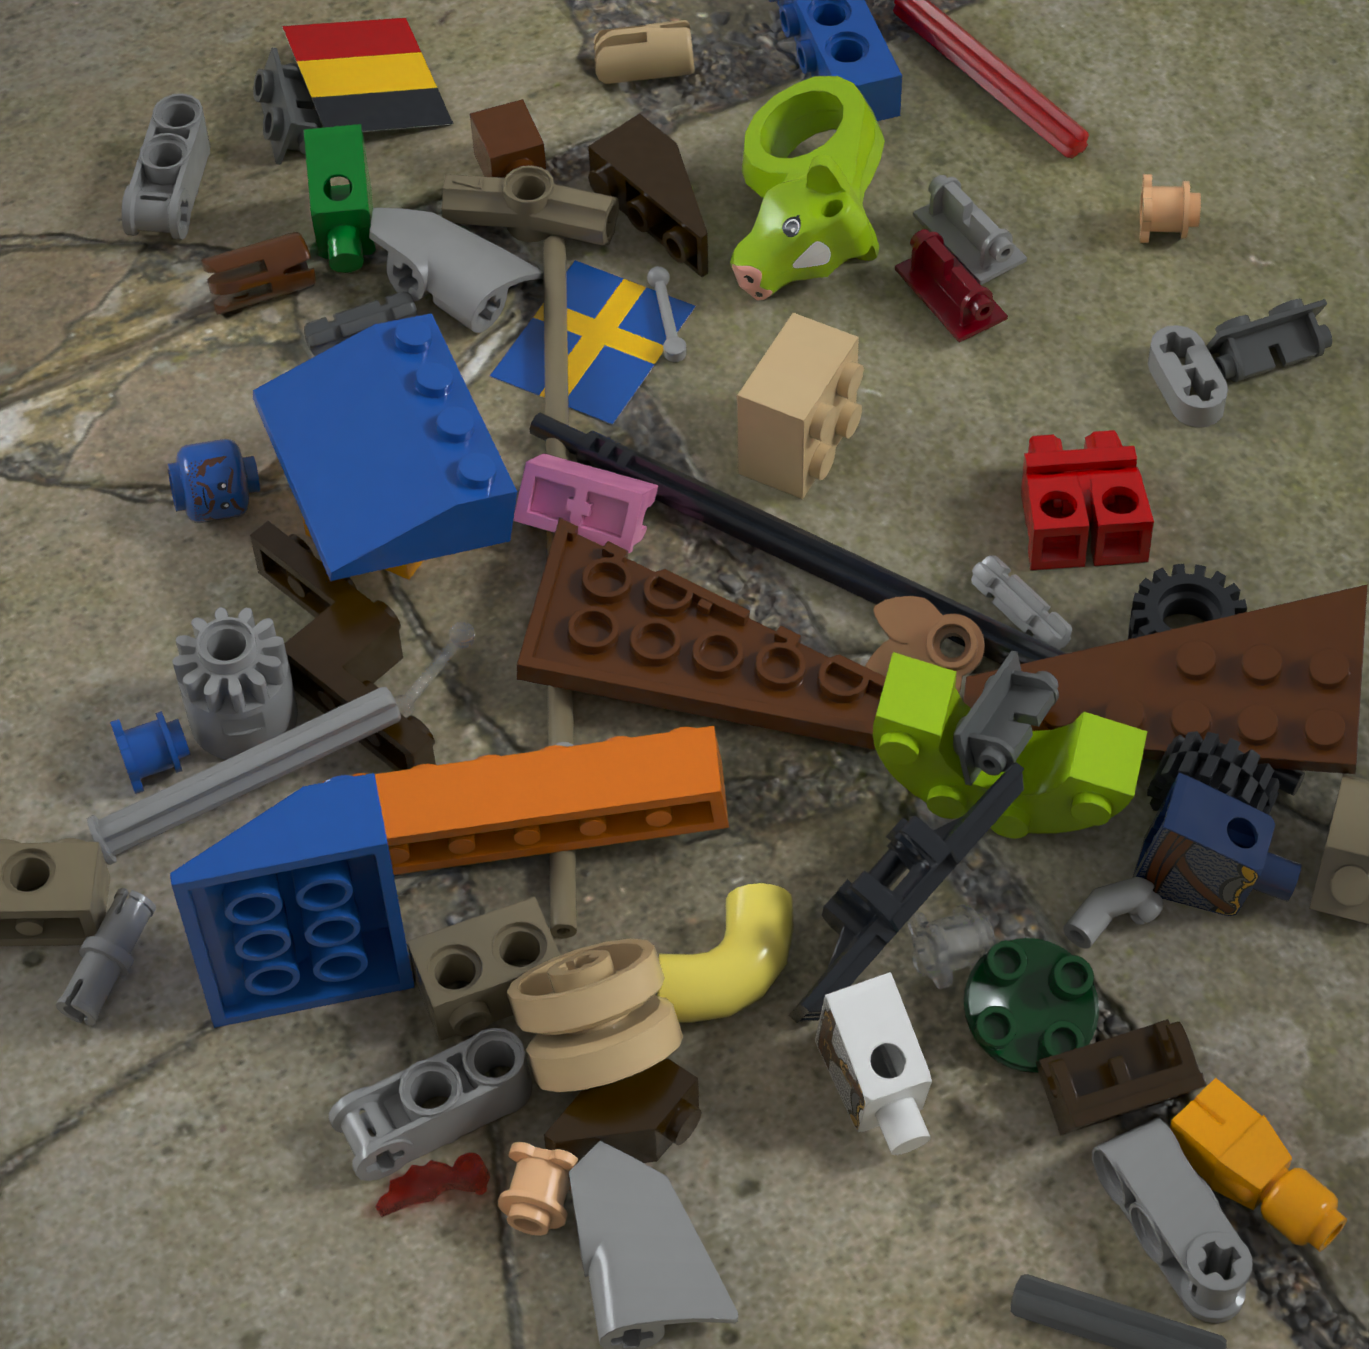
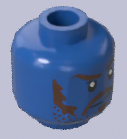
(212, 480)

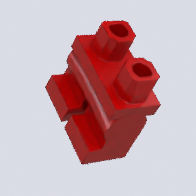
(1081, 489)

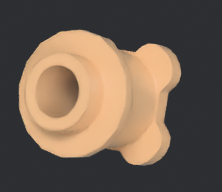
(1167, 209)
(537, 1189)

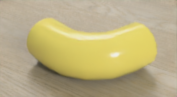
(743, 963)

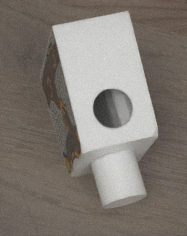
(876, 1061)

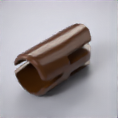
(259, 272)

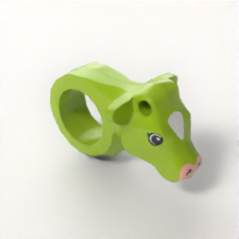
(813, 201)

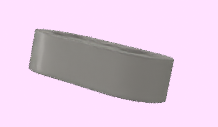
(1197, 372)

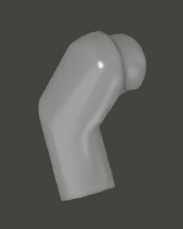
(1110, 901)

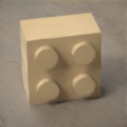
(799, 406)

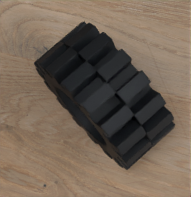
(1182, 595)
(1217, 766)

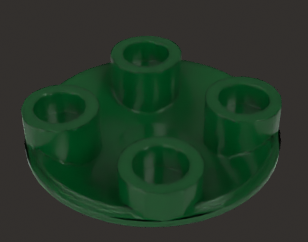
(1030, 1002)

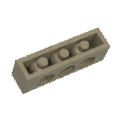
(70, 898)

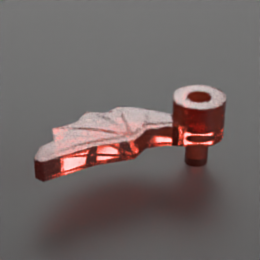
(426, 1182)

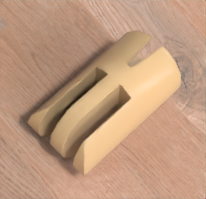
(644, 52)

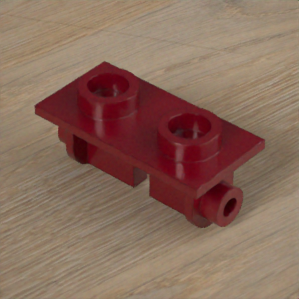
(948, 287)

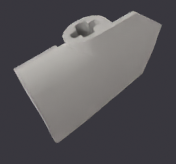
(451, 263)
(640, 1252)

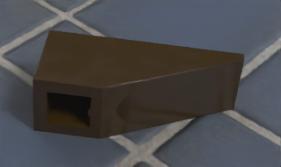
(652, 188)

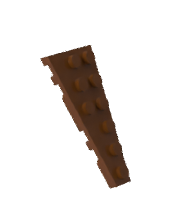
(678, 647)
(1265, 677)

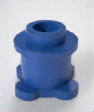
(150, 748)

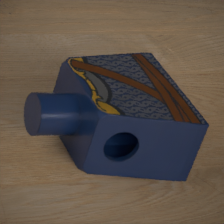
(1212, 851)

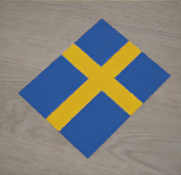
(611, 342)

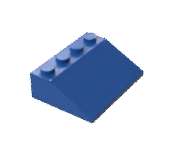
(387, 451)
(296, 907)

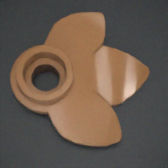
(918, 632)

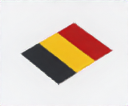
(367, 74)

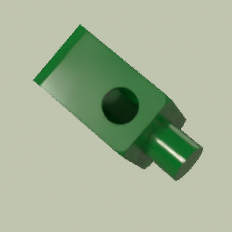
(340, 212)

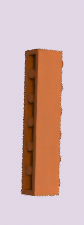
(553, 799)

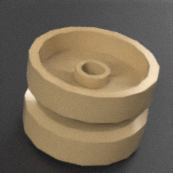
(595, 1015)

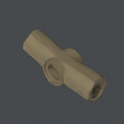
(530, 206)

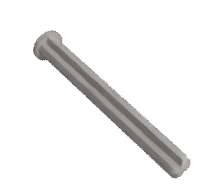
(244, 773)

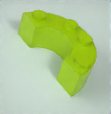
(1070, 773)

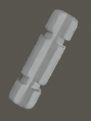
(1020, 602)

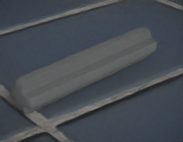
(1104, 1319)

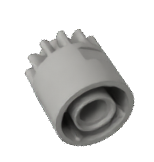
(235, 683)

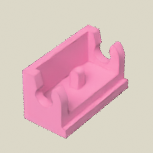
(595, 500)

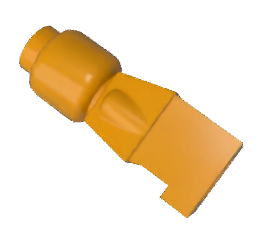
(1250, 1164)

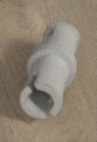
(106, 956)

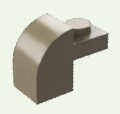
(1344, 867)

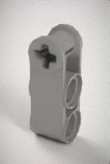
(168, 169)
(409, 1131)
(1176, 1219)

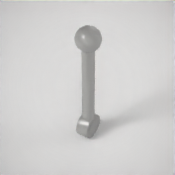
(674, 347)

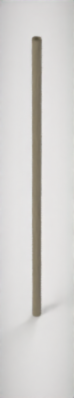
(560, 701)

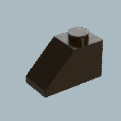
(632, 1114)

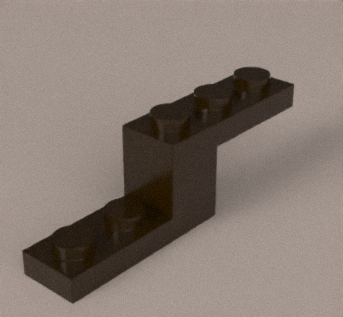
(344, 645)

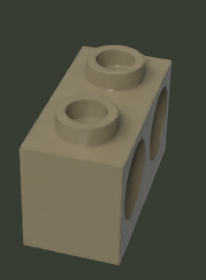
(480, 955)

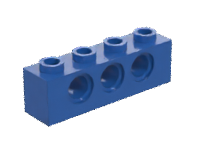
(846, 43)

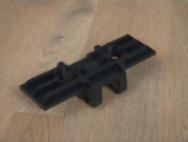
(871, 914)

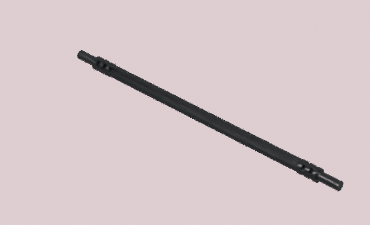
(797, 545)

